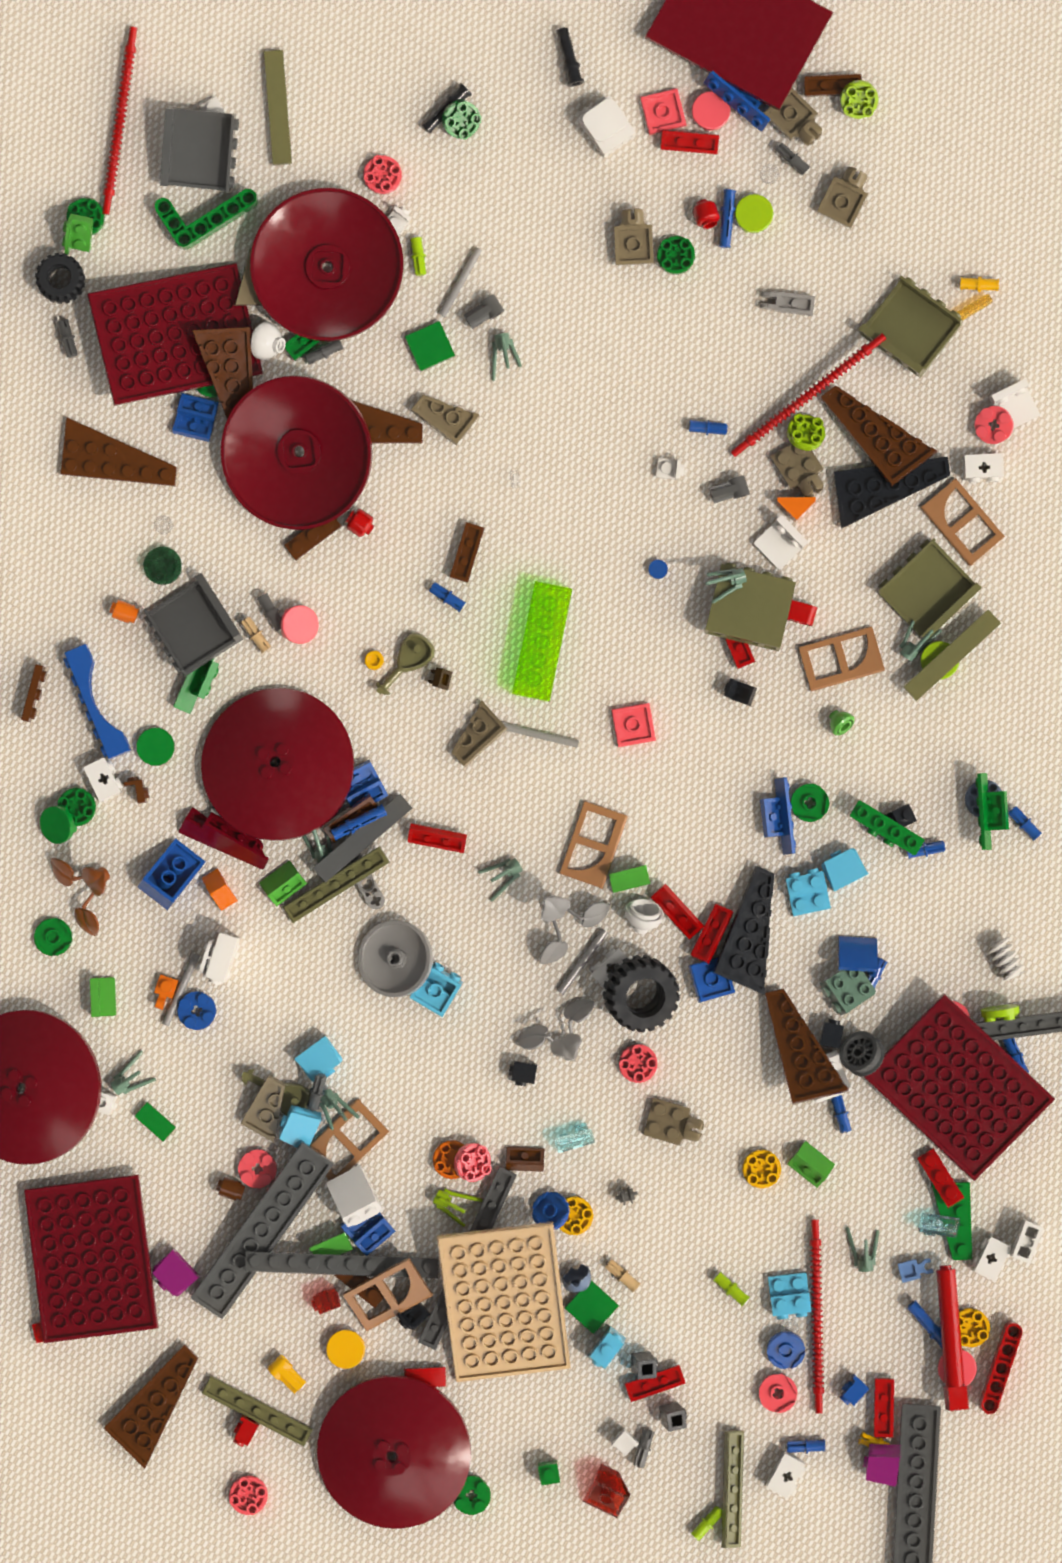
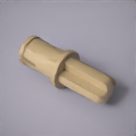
(255, 634)
(622, 1275)

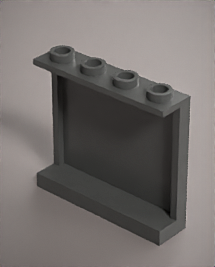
(199, 149)
(193, 626)

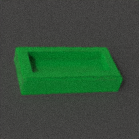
(155, 1121)

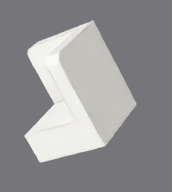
(624, 1442)

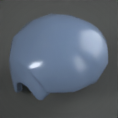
(577, 1279)

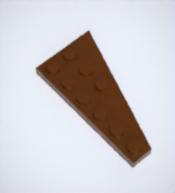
(227, 362)
(390, 428)
(882, 441)
(102, 457)
(803, 1059)
(147, 1413)

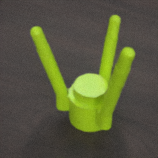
(443, 1200)

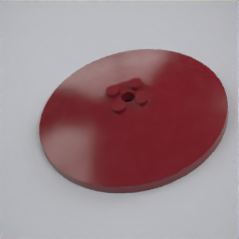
(320, 229)
(262, 458)
(283, 799)
(59, 1084)
(402, 1418)

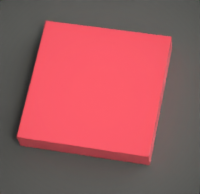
(663, 111)
(633, 725)

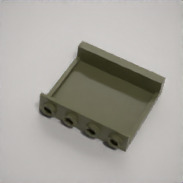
(914, 326)
(928, 589)
(754, 612)

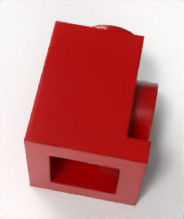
(245, 1431)

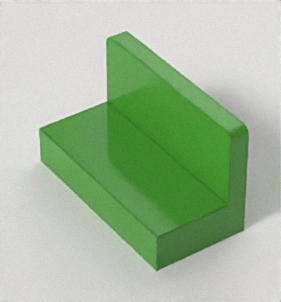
(629, 879)
(282, 883)
(103, 997)
(811, 1164)
(333, 1246)

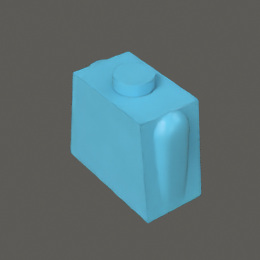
(843, 868)
(319, 1059)
(299, 1126)
(607, 1348)

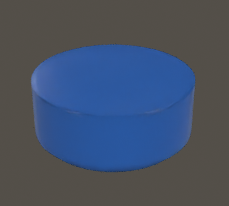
(658, 569)

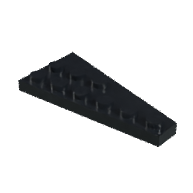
(867, 491)
(747, 941)

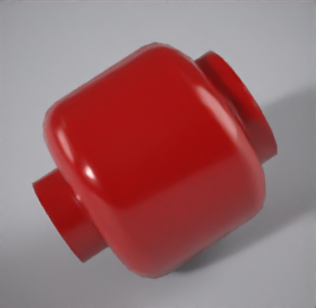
(706, 214)
(359, 522)

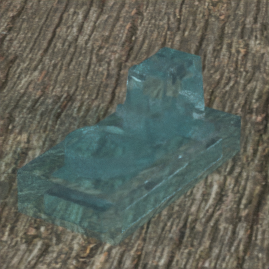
(582, 1137)
(937, 1224)

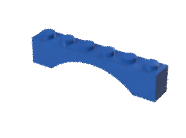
(82, 665)

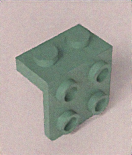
(847, 990)

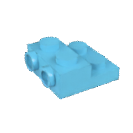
(807, 892)
(438, 990)
(789, 1295)

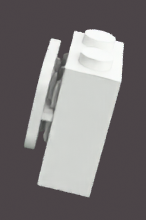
(606, 125)
(220, 958)
(354, 1196)

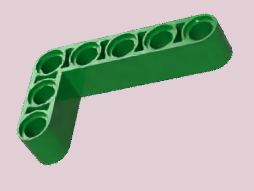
(205, 220)

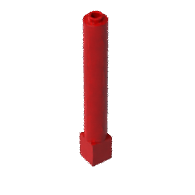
(955, 1389)

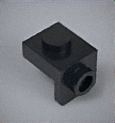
(739, 692)
(902, 815)
(413, 1316)

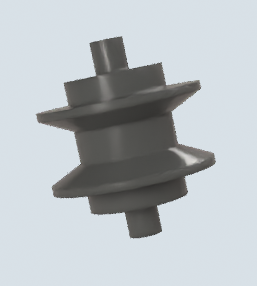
(626, 1195)

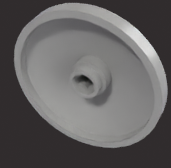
(395, 958)

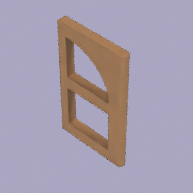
(936, 513)
(870, 665)
(597, 874)
(321, 1142)
(417, 1293)

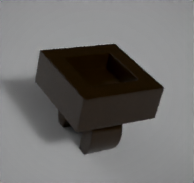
(441, 678)

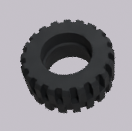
(653, 1013)

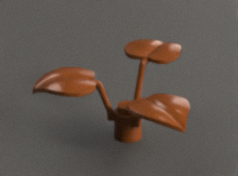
(94, 879)

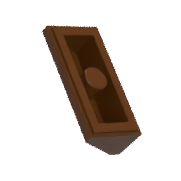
(525, 1159)

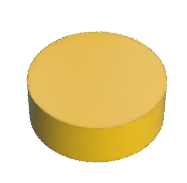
(374, 660)

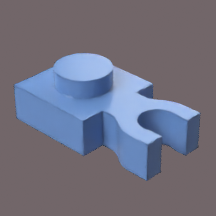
(911, 1270)

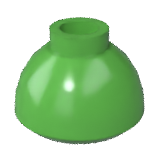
(840, 722)

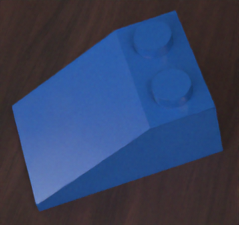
(171, 874)

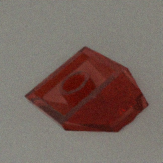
(607, 1491)

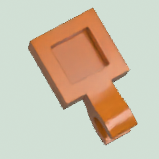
(165, 988)

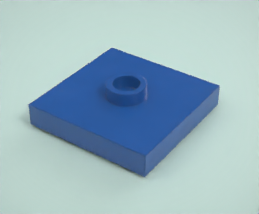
(707, 984)

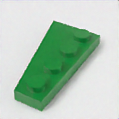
(962, 1245)

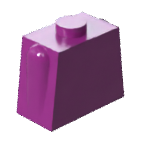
(174, 1273)
(882, 1463)

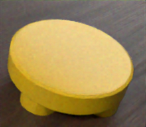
(761, 1168)
(579, 1218)
(973, 1327)
(345, 1349)

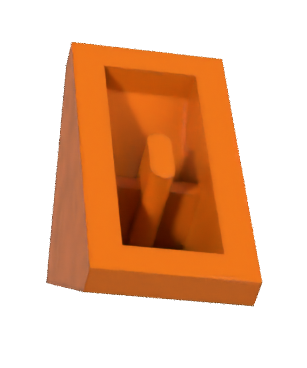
(795, 506)
(219, 889)

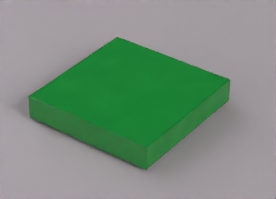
(430, 346)
(592, 1307)

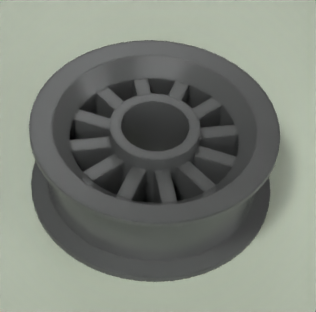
(861, 1053)

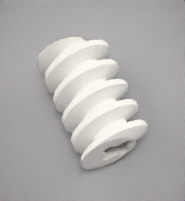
(1006, 959)

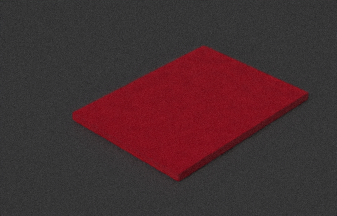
(745, 42)
(149, 333)
(959, 1087)
(91, 1258)

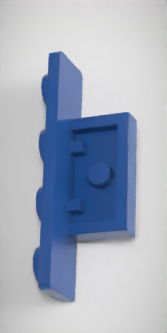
(738, 100)
(777, 816)

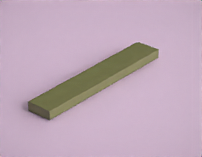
(278, 107)
(952, 655)
(336, 885)
(257, 1411)
(732, 1489)

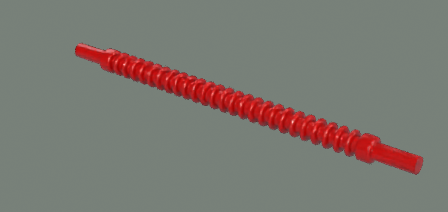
(130, 49)
(866, 349)
(818, 1389)

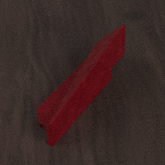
(223, 837)

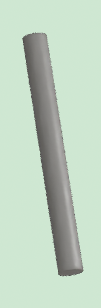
(460, 282)
(541, 735)
(582, 962)
(180, 990)

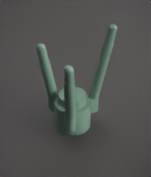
(502, 342)
(735, 577)
(910, 650)
(321, 850)
(512, 869)
(120, 1084)
(331, 1100)
(865, 1262)

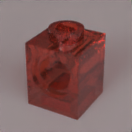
(326, 1300)

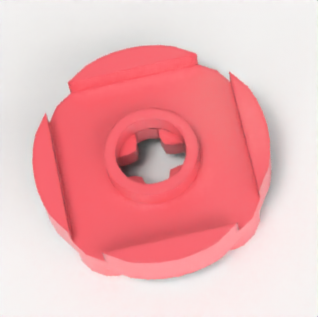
(999, 434)
(266, 1162)
(788, 1397)

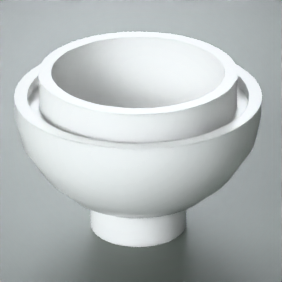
(266, 341)
(644, 915)

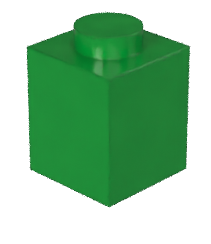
(549, 1472)

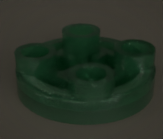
(162, 565)

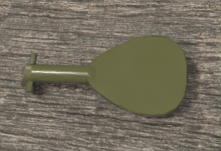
(413, 654)
(294, 1093)

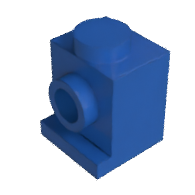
(853, 1391)

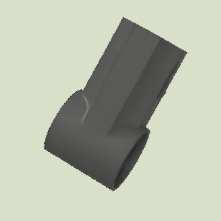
(488, 309)
(734, 488)

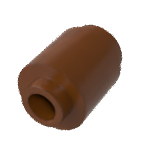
(230, 1188)

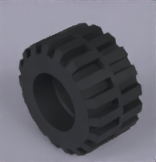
(48, 267)

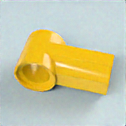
(283, 1371)

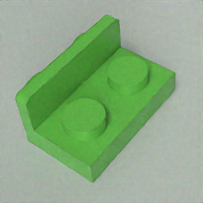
(78, 233)

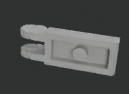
(789, 303)

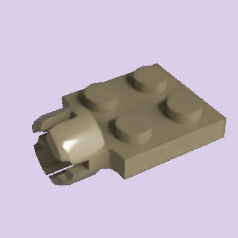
(795, 119)
(844, 198)
(633, 239)
(799, 469)
(672, 1123)

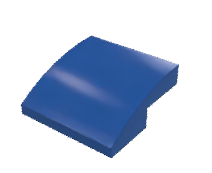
(195, 417)
(366, 782)
(858, 954)
(369, 1233)

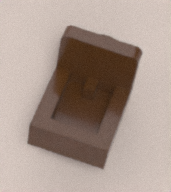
(141, 791)

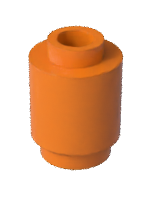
(124, 611)

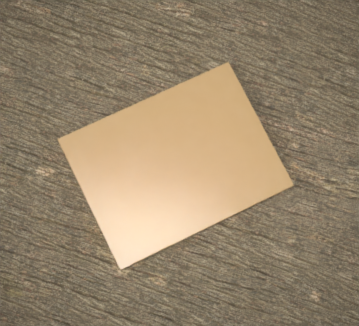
(504, 1301)

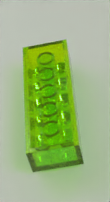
(542, 641)

